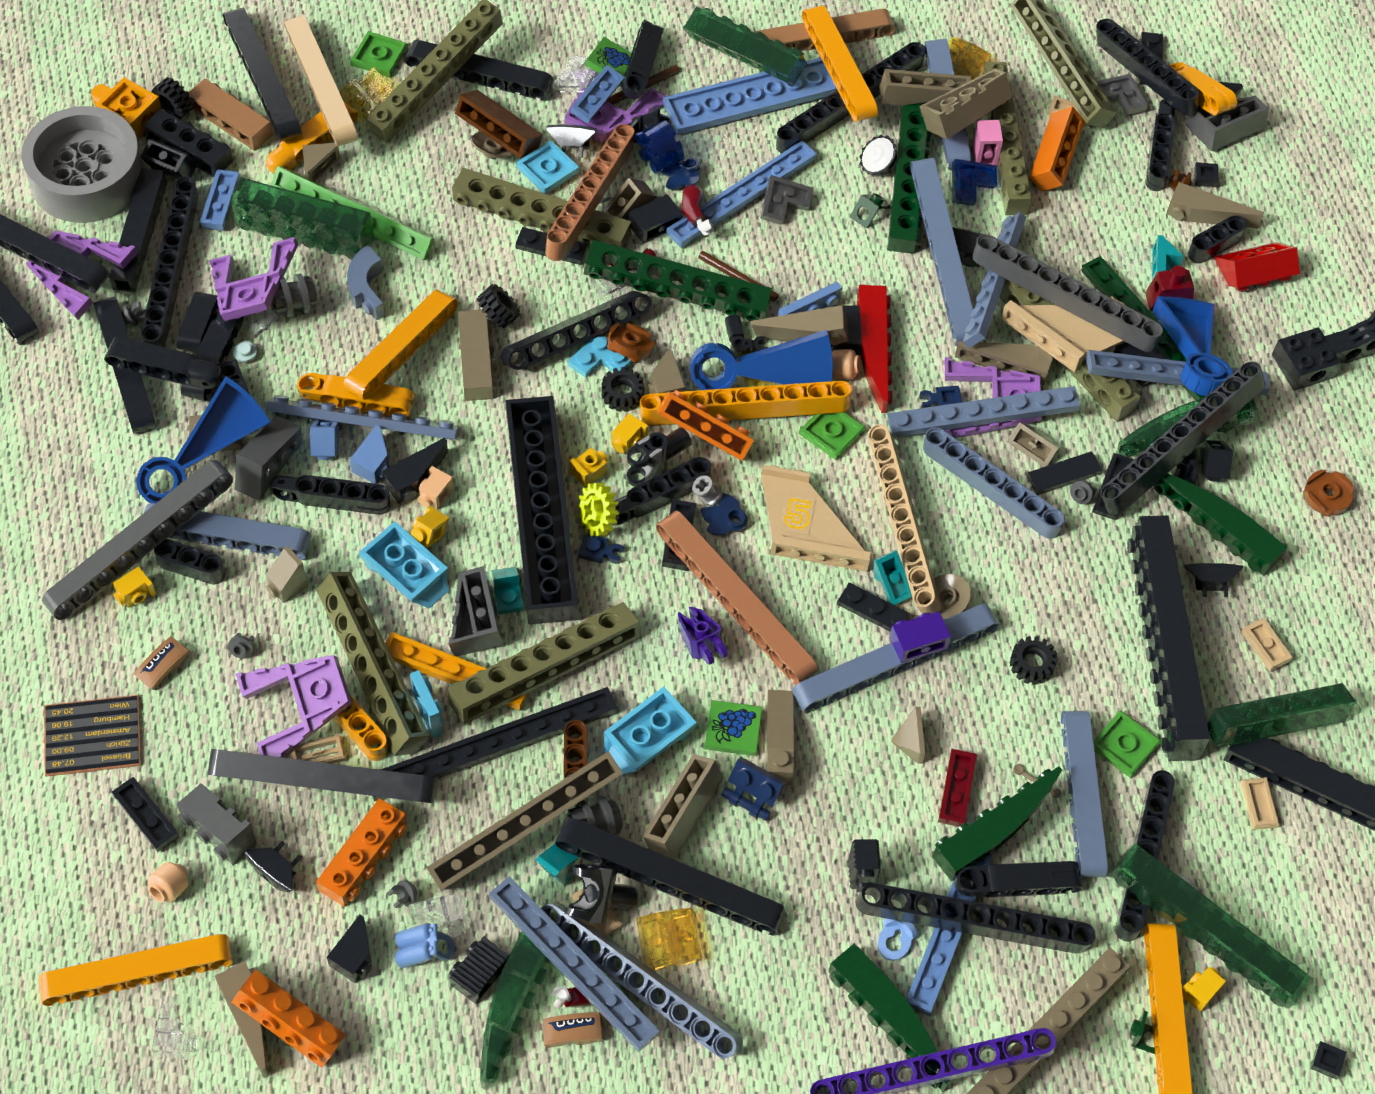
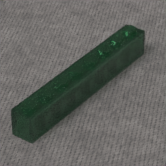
(1210, 926)

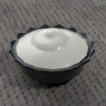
(878, 155)

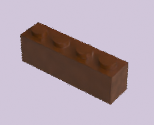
(498, 123)

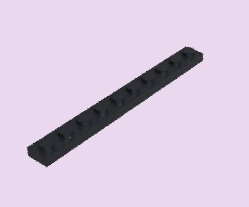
(508, 736)

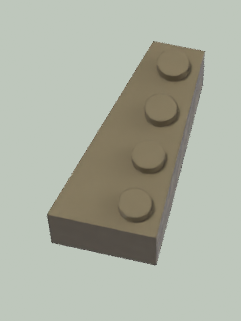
(966, 103)

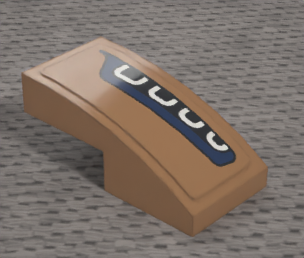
(161, 661)
(572, 1028)

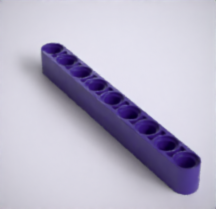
(945, 1059)

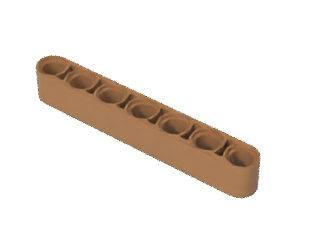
(851, 27)

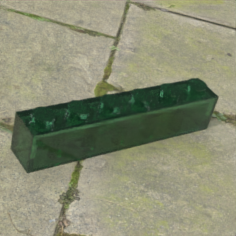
(745, 45)
(1280, 715)

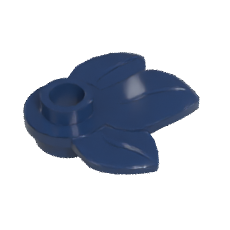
(683, 173)
(720, 516)

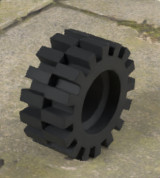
(173, 97)
(498, 306)
(622, 400)
(1033, 647)

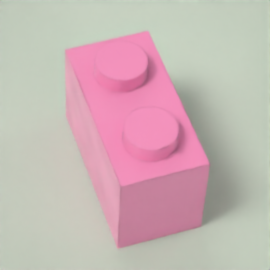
(987, 142)

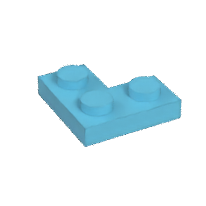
(596, 353)

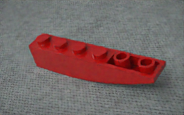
(875, 341)

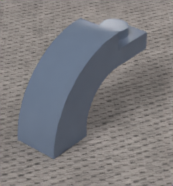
(360, 273)

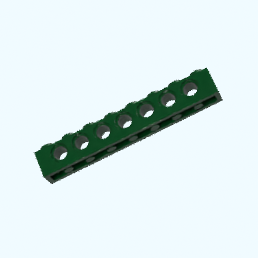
(905, 203)
(670, 271)

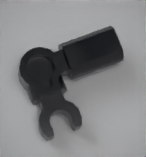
(740, 345)

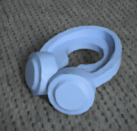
(907, 932)

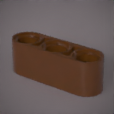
(574, 746)

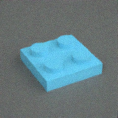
(547, 167)
(429, 707)

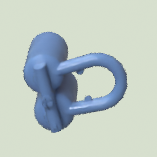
(420, 945)

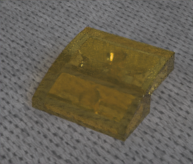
(967, 57)
(366, 93)
(669, 938)

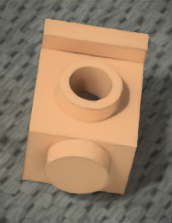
(435, 488)

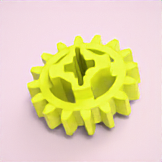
(597, 509)

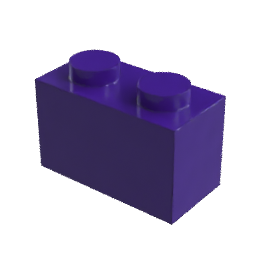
(919, 636)

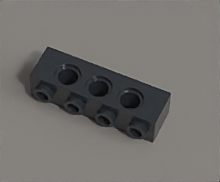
(183, 136)

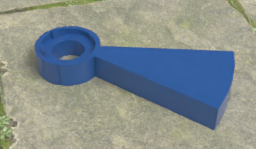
(1191, 327)
(791, 362)
(225, 421)

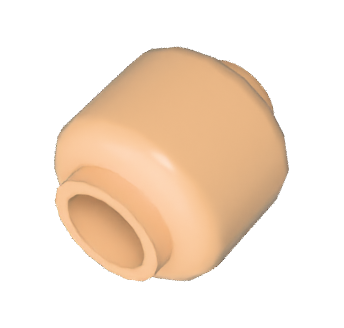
(845, 364)
(168, 882)

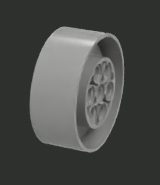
(82, 164)

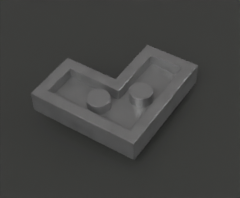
(1126, 92)
(783, 193)

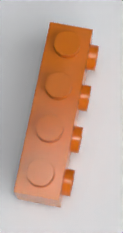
(1057, 149)
(710, 428)
(362, 852)
(288, 1018)

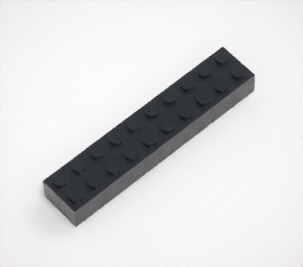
(541, 510)
(1169, 639)

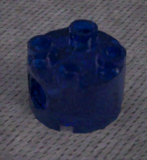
(660, 146)

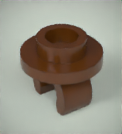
(1179, 177)

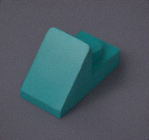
(1164, 255)
(893, 577)
(507, 590)
(557, 863)

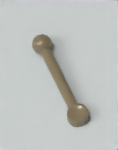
(1019, 770)

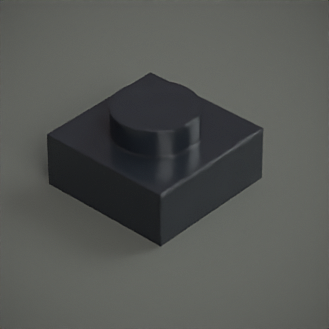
(1206, 174)
(1328, 1060)

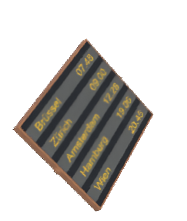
(92, 735)

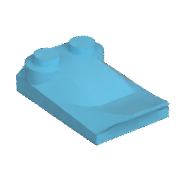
(406, 565)
(647, 731)

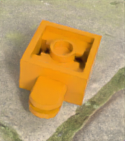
(128, 101)

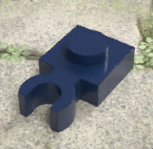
(942, 396)
(597, 548)

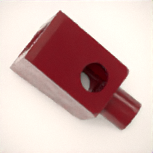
(1170, 284)

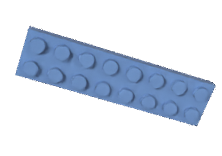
(745, 97)

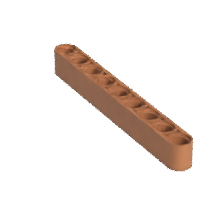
(589, 192)
(736, 598)

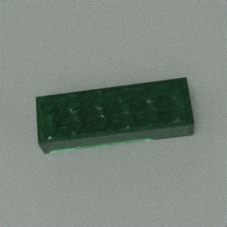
(301, 216)

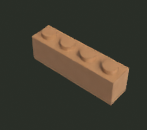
(230, 114)

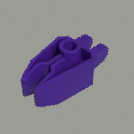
(701, 635)

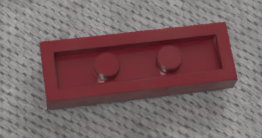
(957, 787)

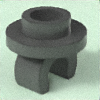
(131, 313)
(1082, 491)
(241, 646)
(405, 891)

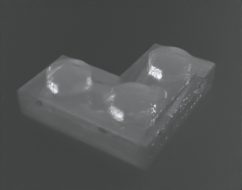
(575, 76)

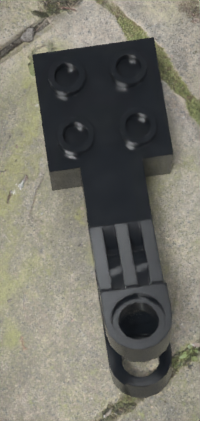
(1315, 358)

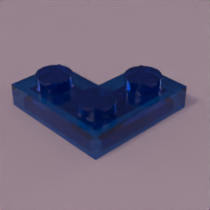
(968, 176)

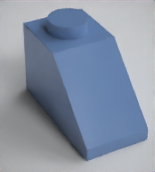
(324, 438)
(370, 457)

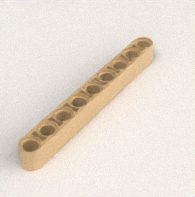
(321, 81)
(907, 528)

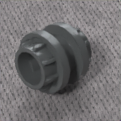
(295, 295)
(602, 814)

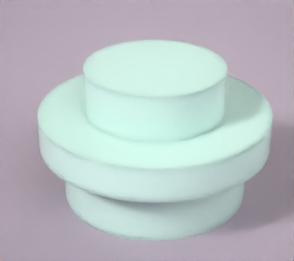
(244, 352)

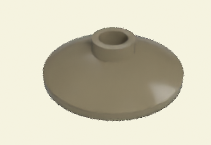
(489, 147)
(952, 587)

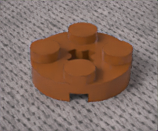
(630, 341)
(1326, 504)

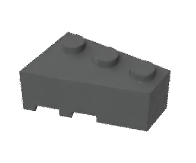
(1231, 125)
(266, 457)
(475, 614)
(216, 824)

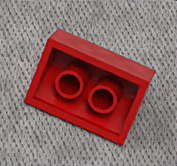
(1259, 265)

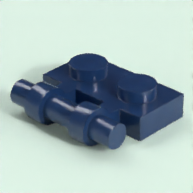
(757, 782)

